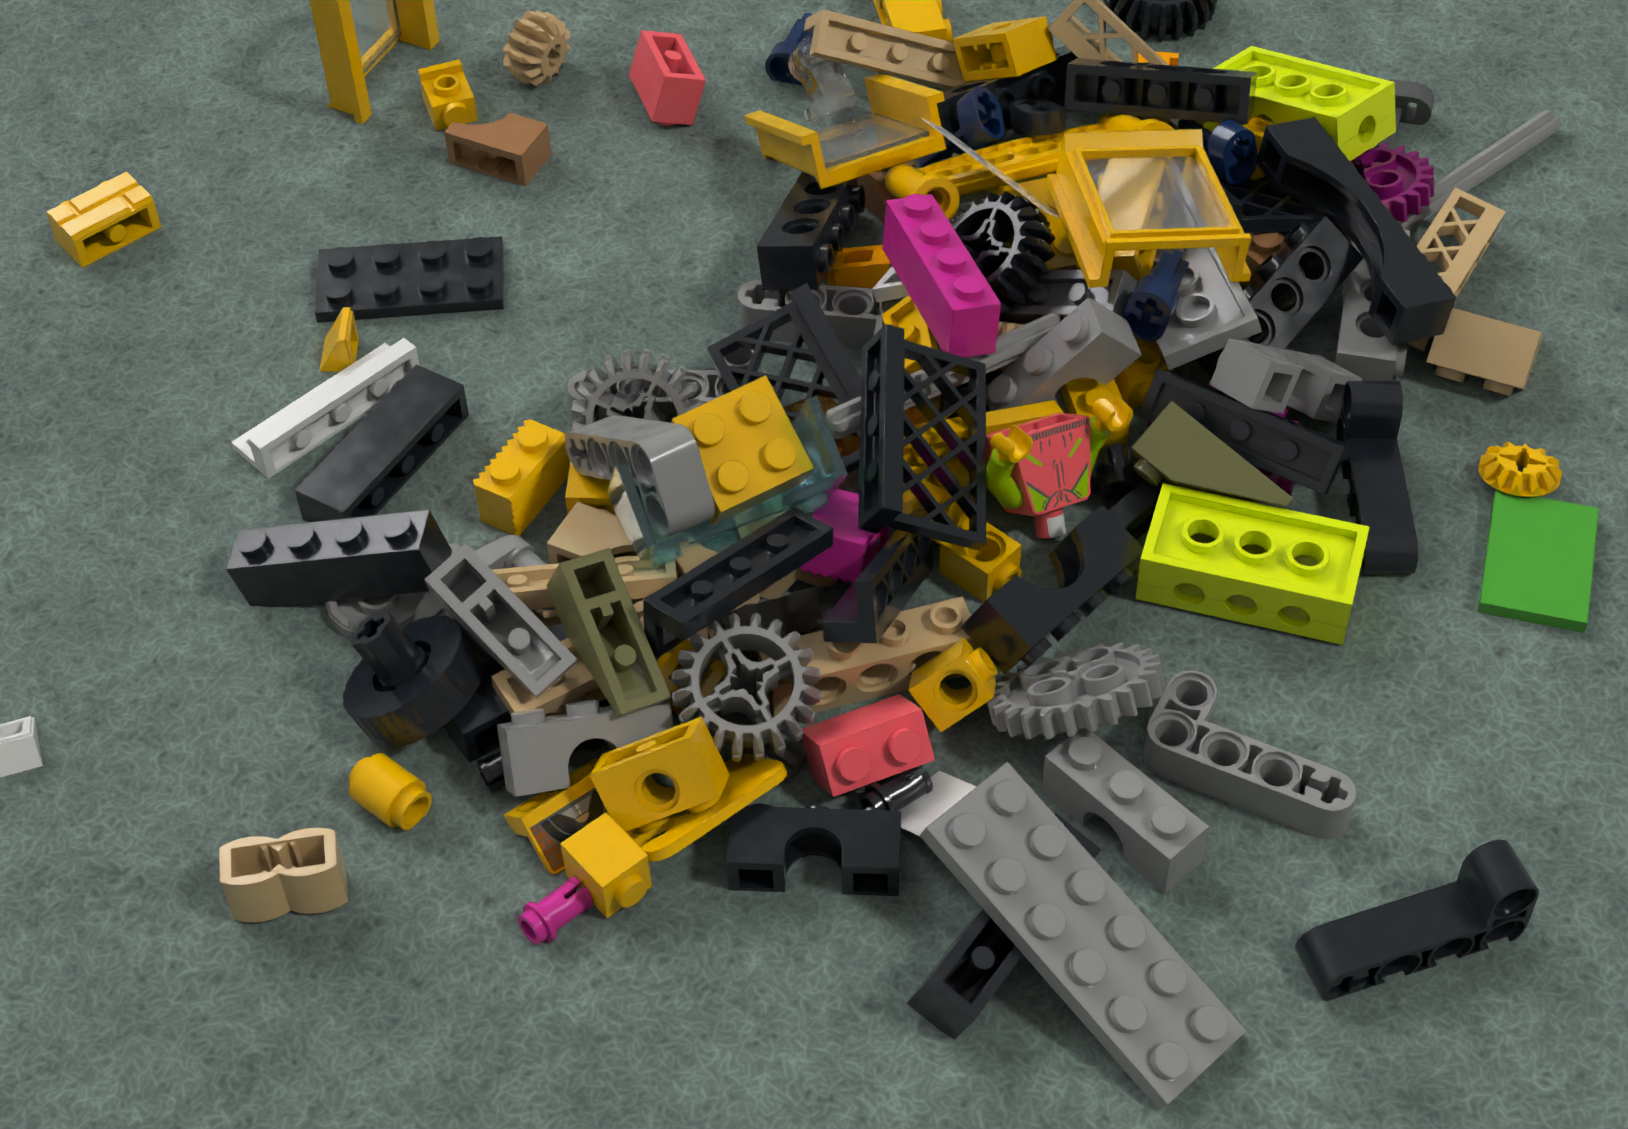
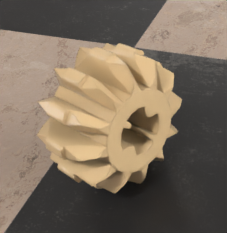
(536, 47)

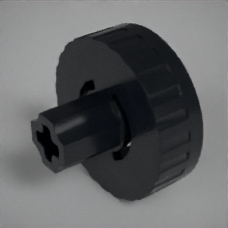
(410, 677)

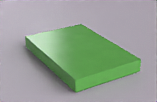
(1539, 561)

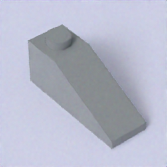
(499, 621)

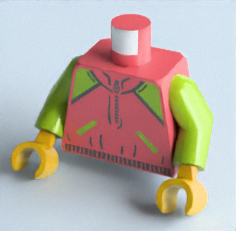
(1050, 462)

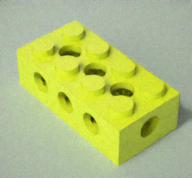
(1347, 104)
(1251, 563)

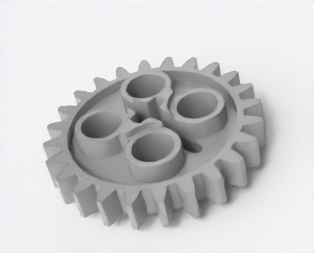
(1076, 690)

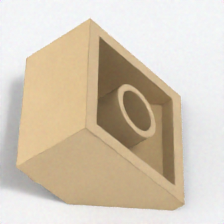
(1486, 350)

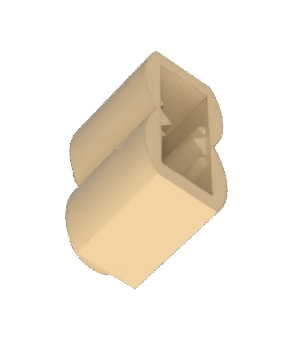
(282, 875)

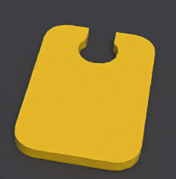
(745, 784)

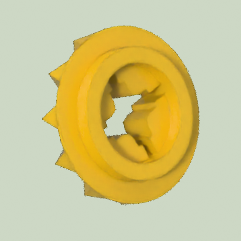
(1501, 471)

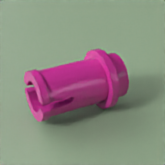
(554, 911)

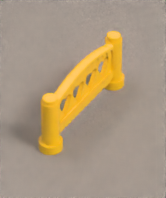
(1017, 159)

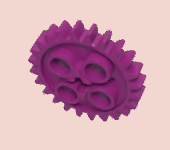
(1397, 178)

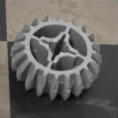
(617, 404)
(765, 674)

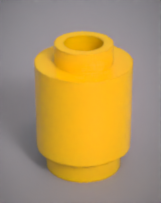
(389, 791)

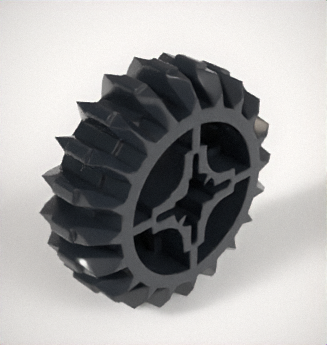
(1163, 16)
(1008, 244)

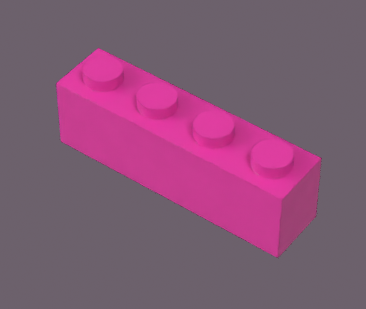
(941, 276)

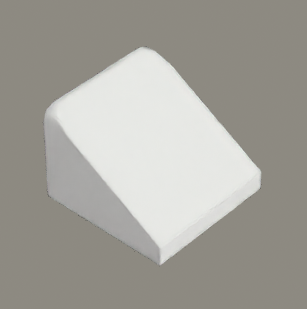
(19, 746)

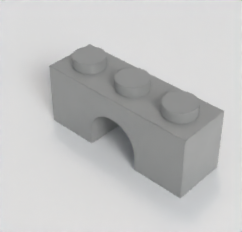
(1083, 345)
(1279, 377)
(539, 746)
(1156, 830)

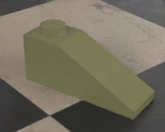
(1190, 456)
(607, 631)

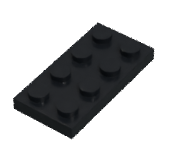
(411, 279)

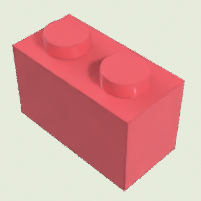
(667, 78)
(867, 745)

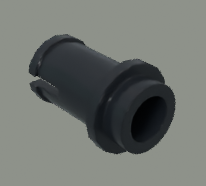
(897, 790)

